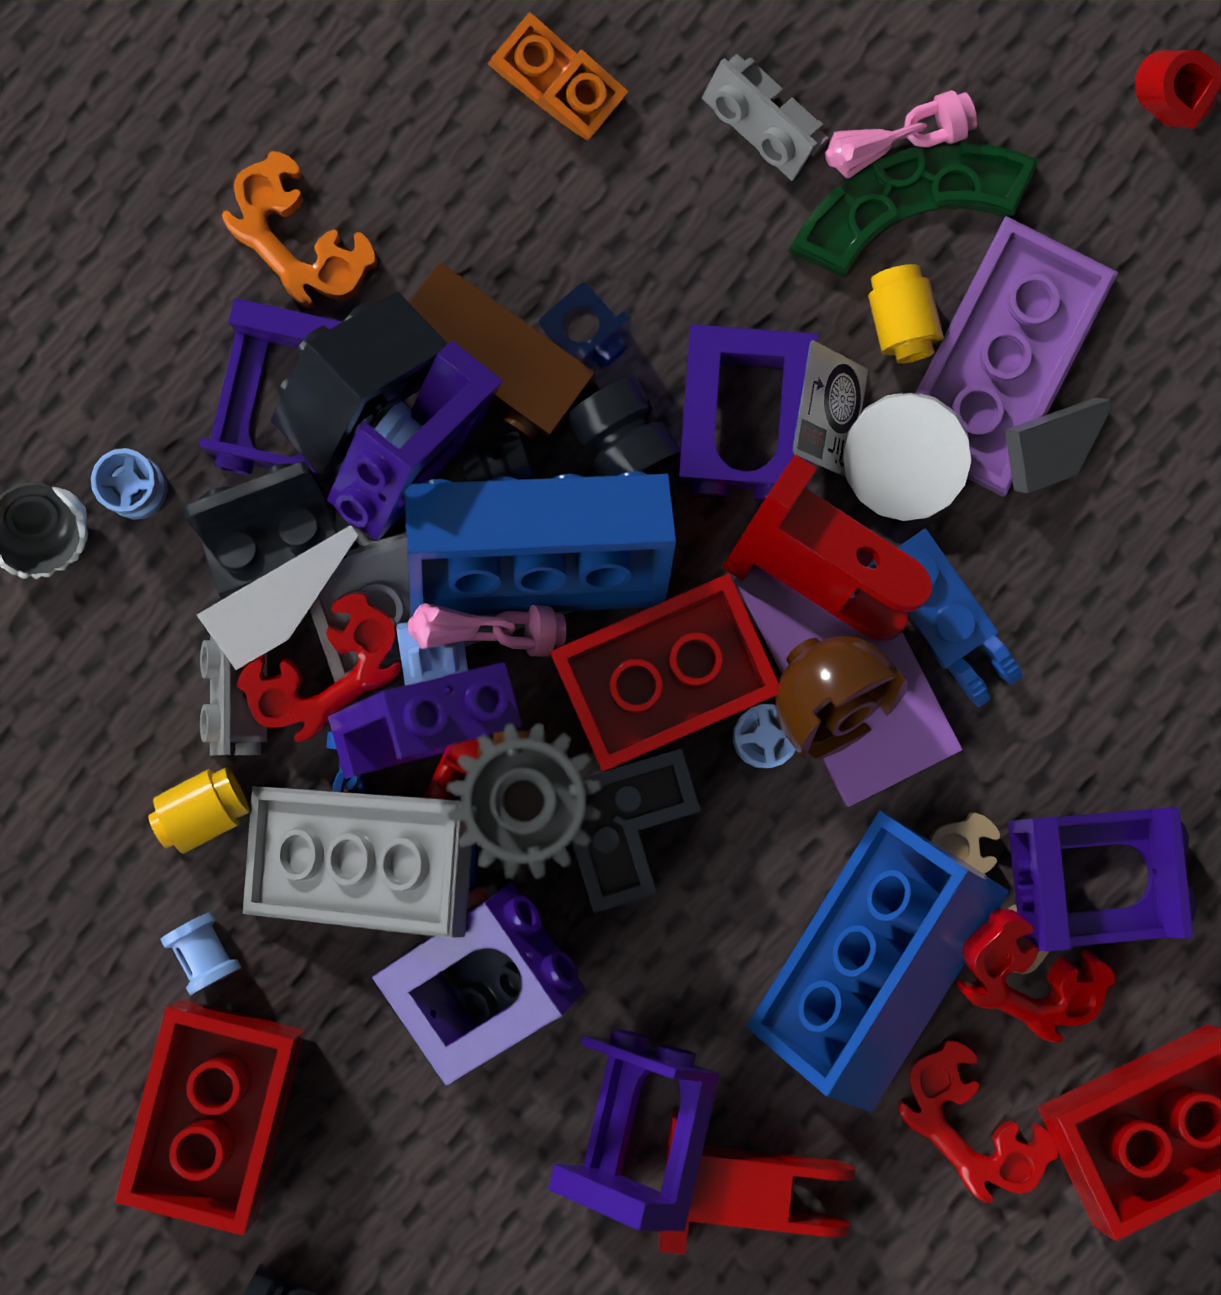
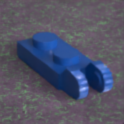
(955, 623)

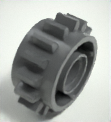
(486, 809)

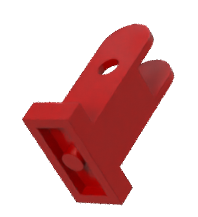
(827, 558)
(755, 1193)

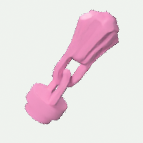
(855, 149)
(441, 626)

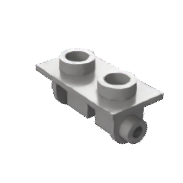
(745, 98)
(228, 714)

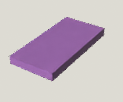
(1014, 341)
(899, 743)

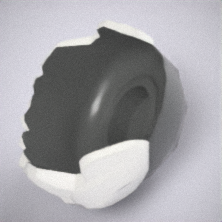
(40, 529)

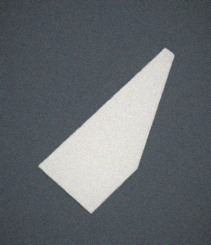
(275, 604)

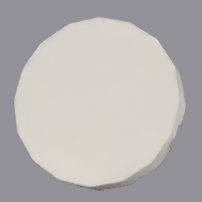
(907, 456)

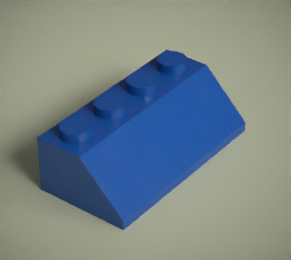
(540, 543)
(874, 962)

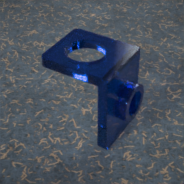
(608, 342)

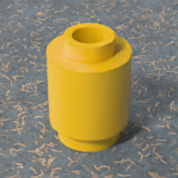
(905, 313)
(198, 810)

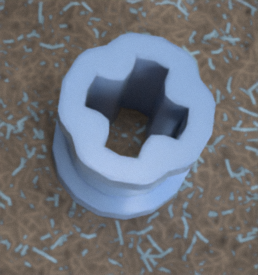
(200, 953)

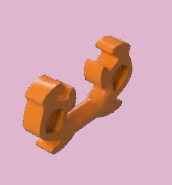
(260, 194)

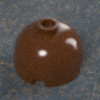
(833, 691)

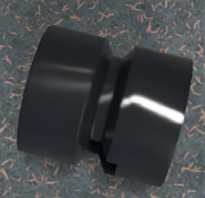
(620, 430)

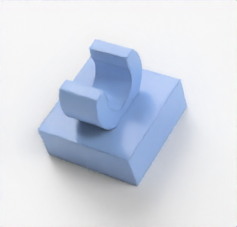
(431, 662)

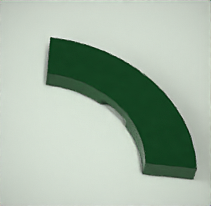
(906, 186)

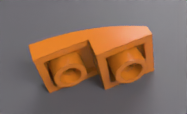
(557, 78)

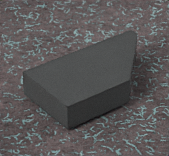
(1054, 444)

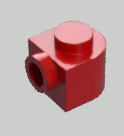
(1178, 86)

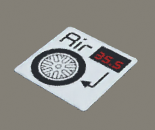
(828, 407)

